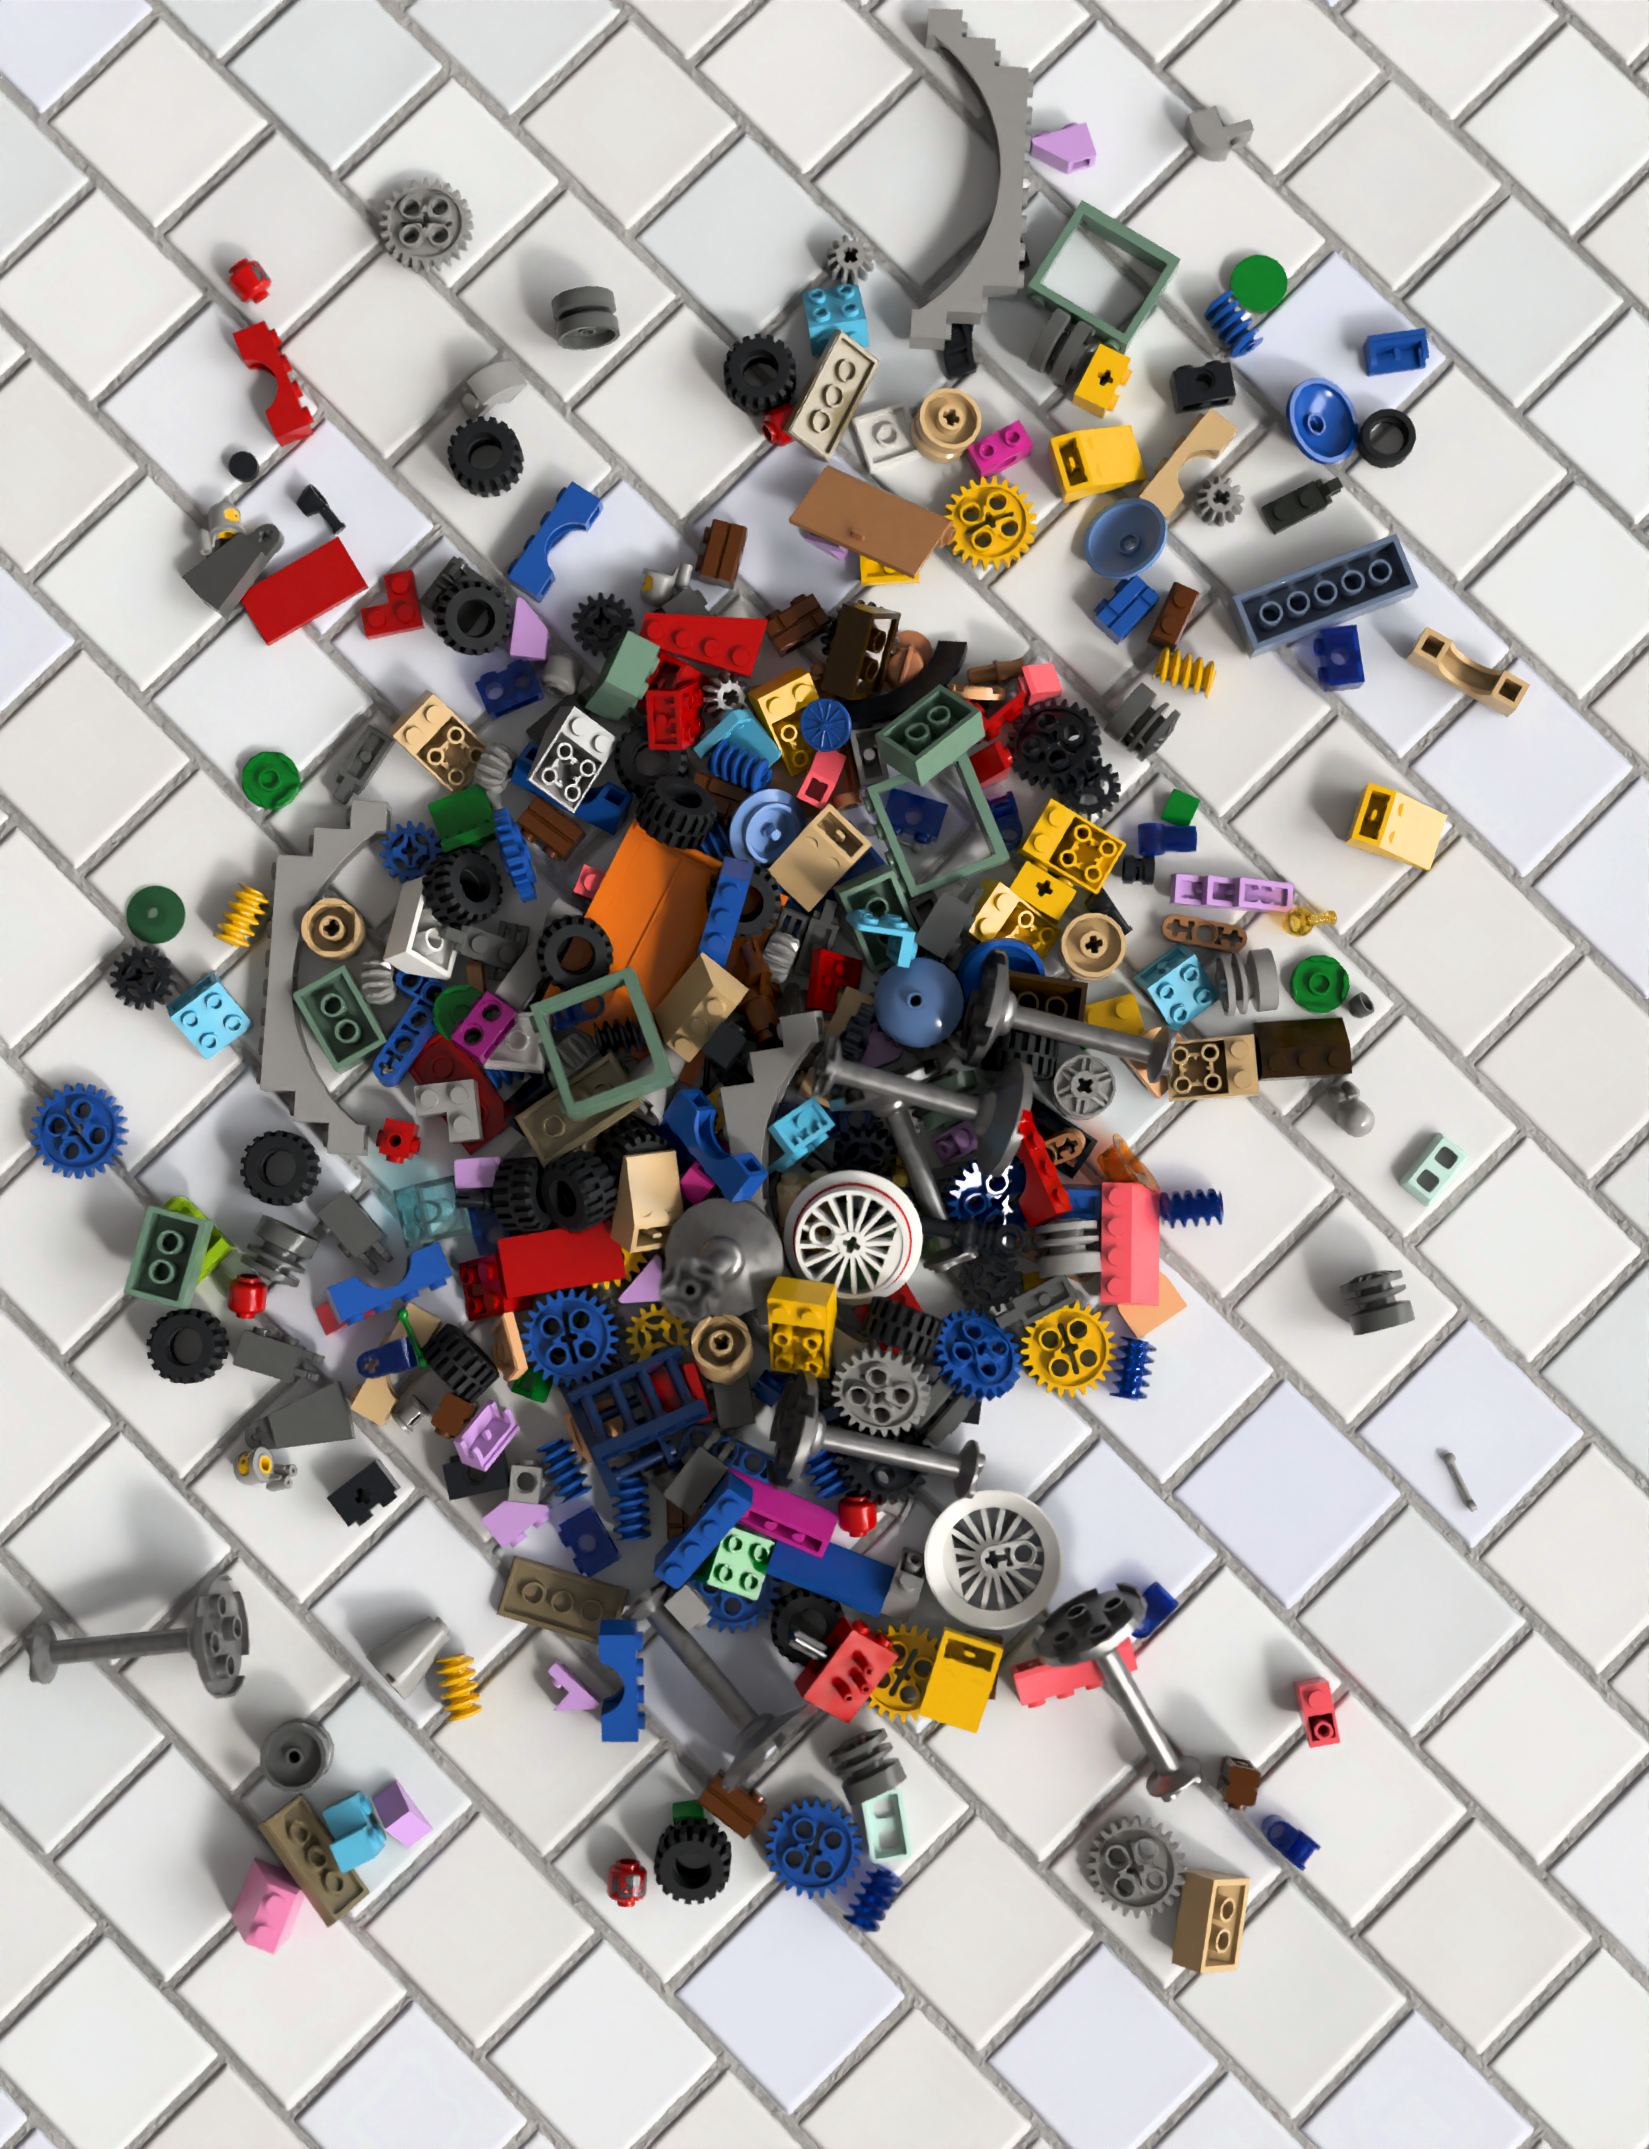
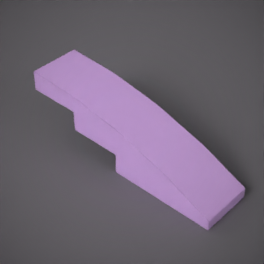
(1231, 893)

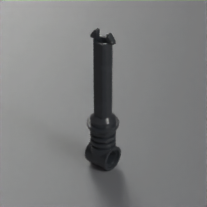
(965, 1232)

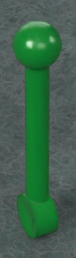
(402, 1314)

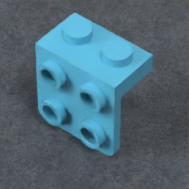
(835, 309)
(742, 729)
(901, 938)

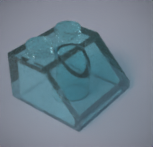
(429, 1213)

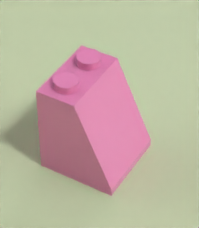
(267, 1906)

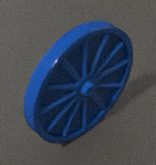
(825, 724)

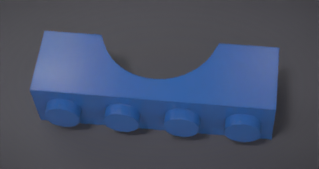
(574, 511)
(602, 806)
(725, 910)
(692, 1119)
(354, 1298)
(721, 1512)
(619, 1649)

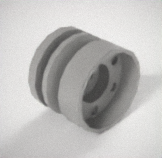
(1252, 981)
(1065, 1084)
(1067, 1248)

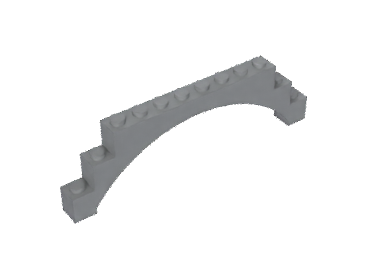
(1003, 99)
(284, 1052)
(753, 1109)

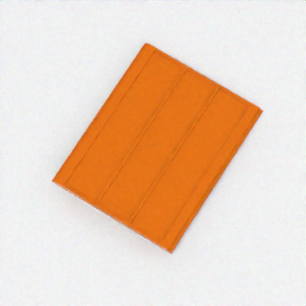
(655, 920)

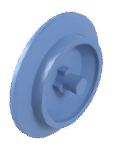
(765, 826)

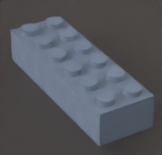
(1322, 596)

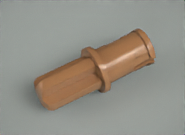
(995, 672)

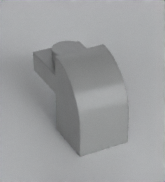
(1212, 139)
(491, 386)

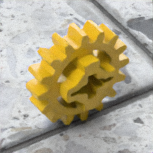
(666, 1324)

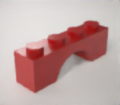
(286, 414)
(1043, 1195)

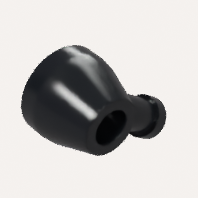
(313, 502)
(1103, 904)

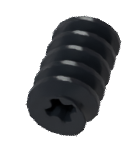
(619, 1036)

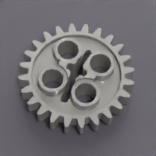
(425, 249)
(881, 1390)
(1110, 1871)

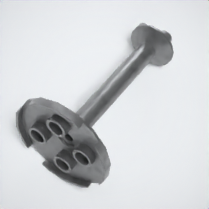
(995, 1011)
(992, 1114)
(912, 1156)
(720, 1260)
(803, 1432)
(1091, 1630)
(213, 1638)
(757, 1731)

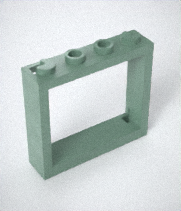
(1126, 240)
(895, 856)
(617, 1095)

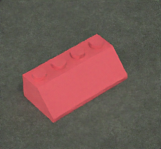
(1129, 1245)
(1039, 1681)

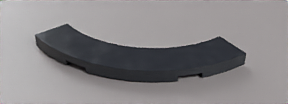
(958, 351)
(940, 670)

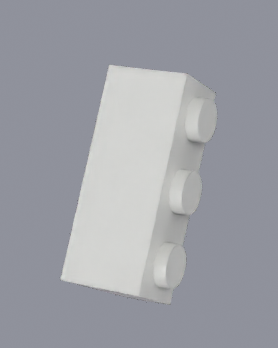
(415, 937)

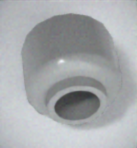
(561, 675)

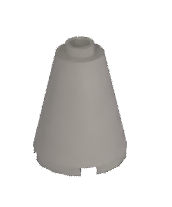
(657, 1101)
(410, 1655)

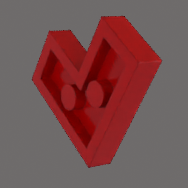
(402, 611)
(828, 973)

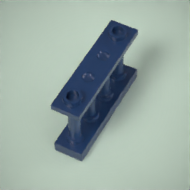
(662, 1422)
(613, 1476)

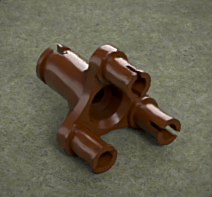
(759, 1000)

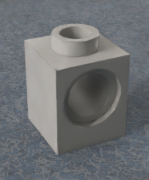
(516, 1491)
(689, 1607)

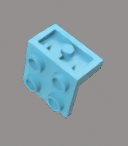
(1177, 986)
(209, 1016)
(800, 1133)

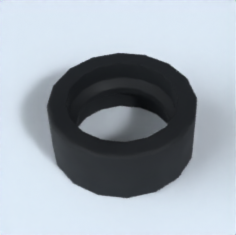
(1392, 417)

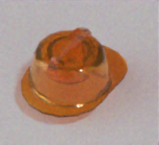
(1123, 1166)

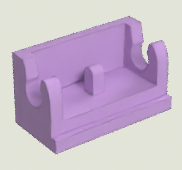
(486, 1436)

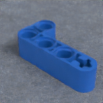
(406, 1031)
(735, 1462)

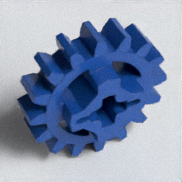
(399, 853)

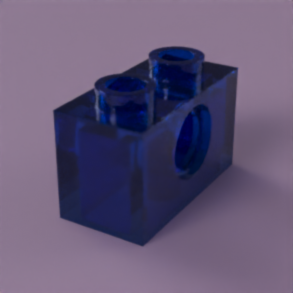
(1345, 642)
(931, 811)
(589, 1523)

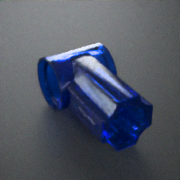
(1157, 839)

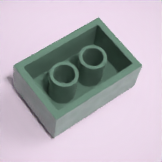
(623, 677)
(930, 735)
(880, 894)
(341, 1019)
(168, 1257)

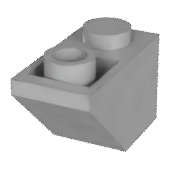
(905, 1585)

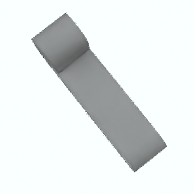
(526, 976)

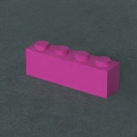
(788, 1517)

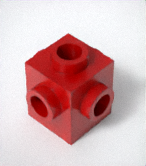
(392, 1132)

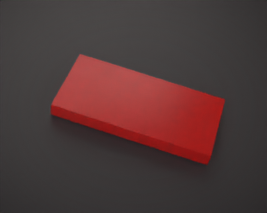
(303, 591)
(446, 1063)
(559, 1260)

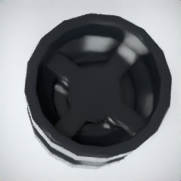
(1144, 866)

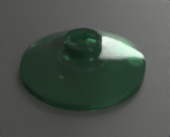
(167, 922)

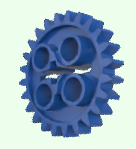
(515, 855)
(56, 1145)
(973, 1184)
(543, 1344)
(977, 1355)
(748, 1611)
(838, 1855)

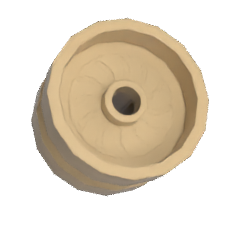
(945, 425)
(1095, 930)

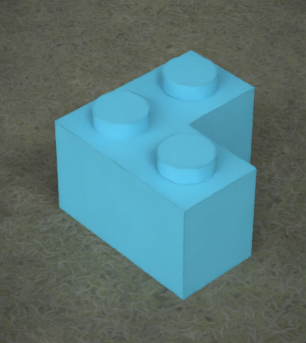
(354, 1831)

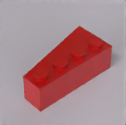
(709, 640)

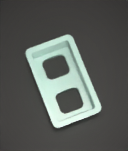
(1427, 1161)
(896, 1821)

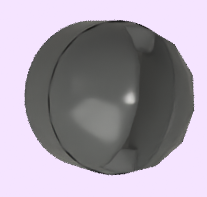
(1360, 1006)

